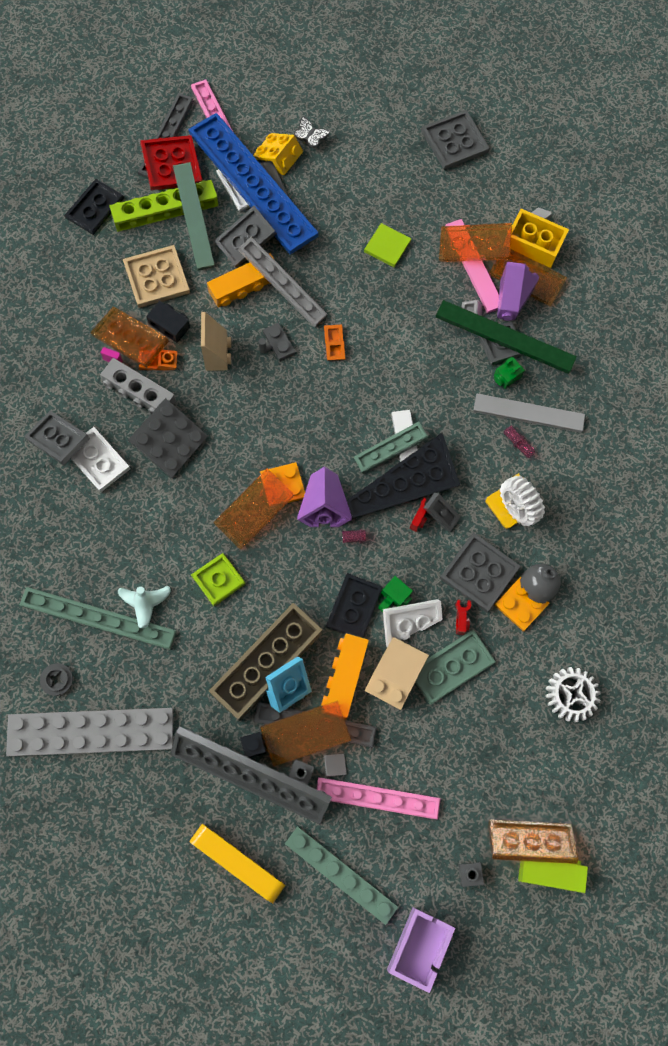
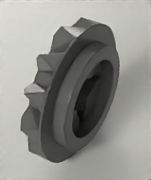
(47, 682)

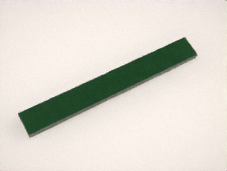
(506, 336)

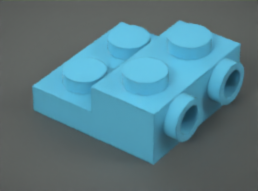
(287, 685)

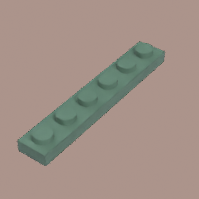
(341, 875)

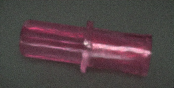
(519, 441)

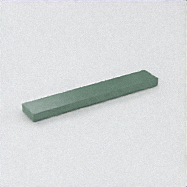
(193, 215)

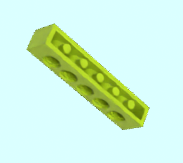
(152, 208)

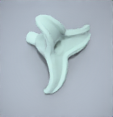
(143, 602)

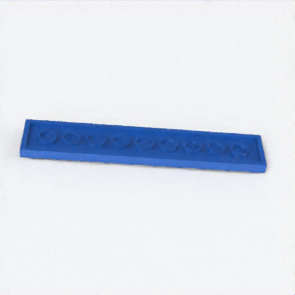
(253, 182)

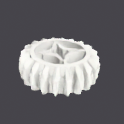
(522, 500)
(580, 698)

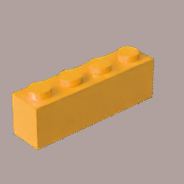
(236, 284)
(346, 673)

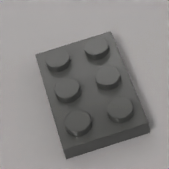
(248, 225)
(57, 437)

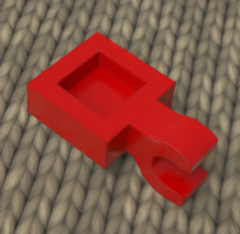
(419, 519)
(462, 621)

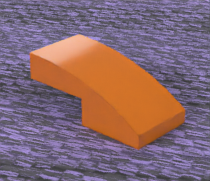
(334, 342)

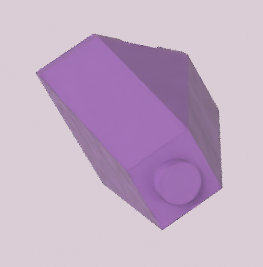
(515, 289)
(324, 501)

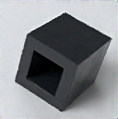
(253, 745)

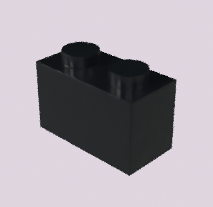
(168, 321)

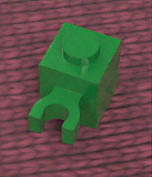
(508, 373)
(395, 593)

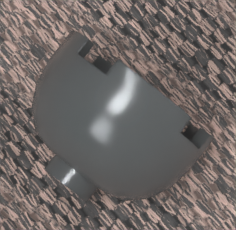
(541, 582)

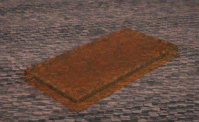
(475, 242)
(549, 281)
(129, 337)
(253, 508)
(305, 733)
(532, 841)

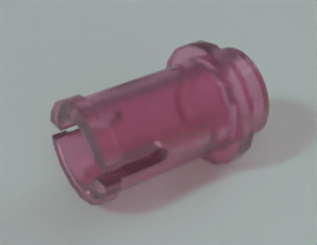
(354, 536)

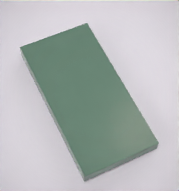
(453, 666)

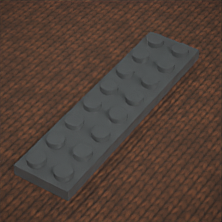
(250, 775)

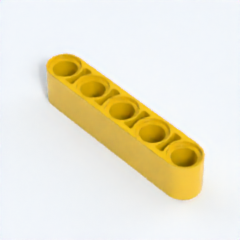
(237, 863)

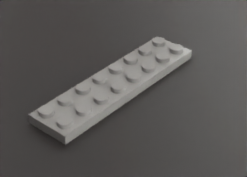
(89, 732)

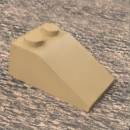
(214, 344)
(396, 673)

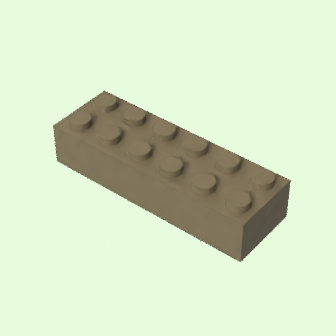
(282, 642)

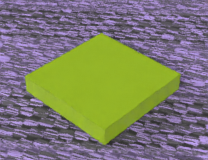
(387, 245)
(218, 579)

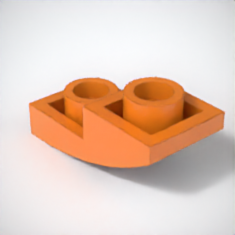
(164, 361)

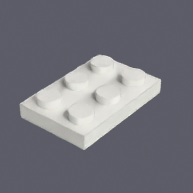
(100, 461)

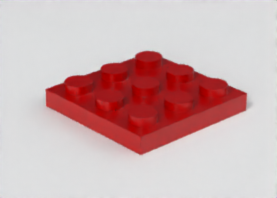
(164, 153)

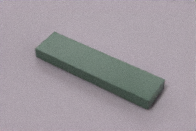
(390, 447)

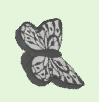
(309, 134)

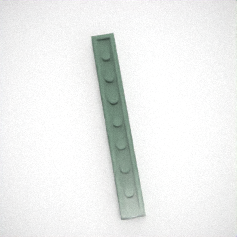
(97, 618)

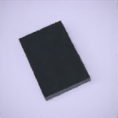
(93, 206)
(354, 606)

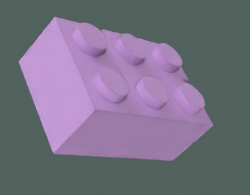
(420, 947)

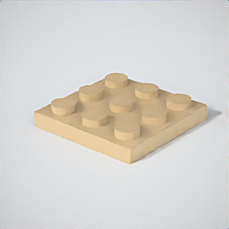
(156, 276)

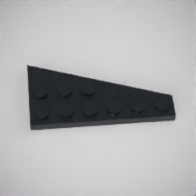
(415, 477)

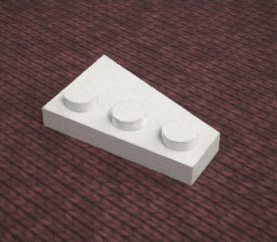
(408, 619)

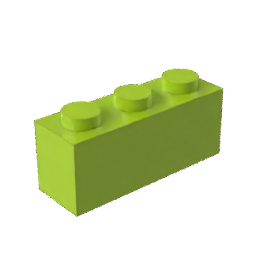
(555, 875)

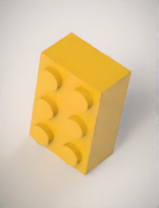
(537, 237)

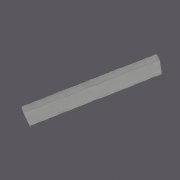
(282, 282)
(529, 413)

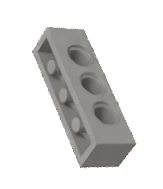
(116, 371)

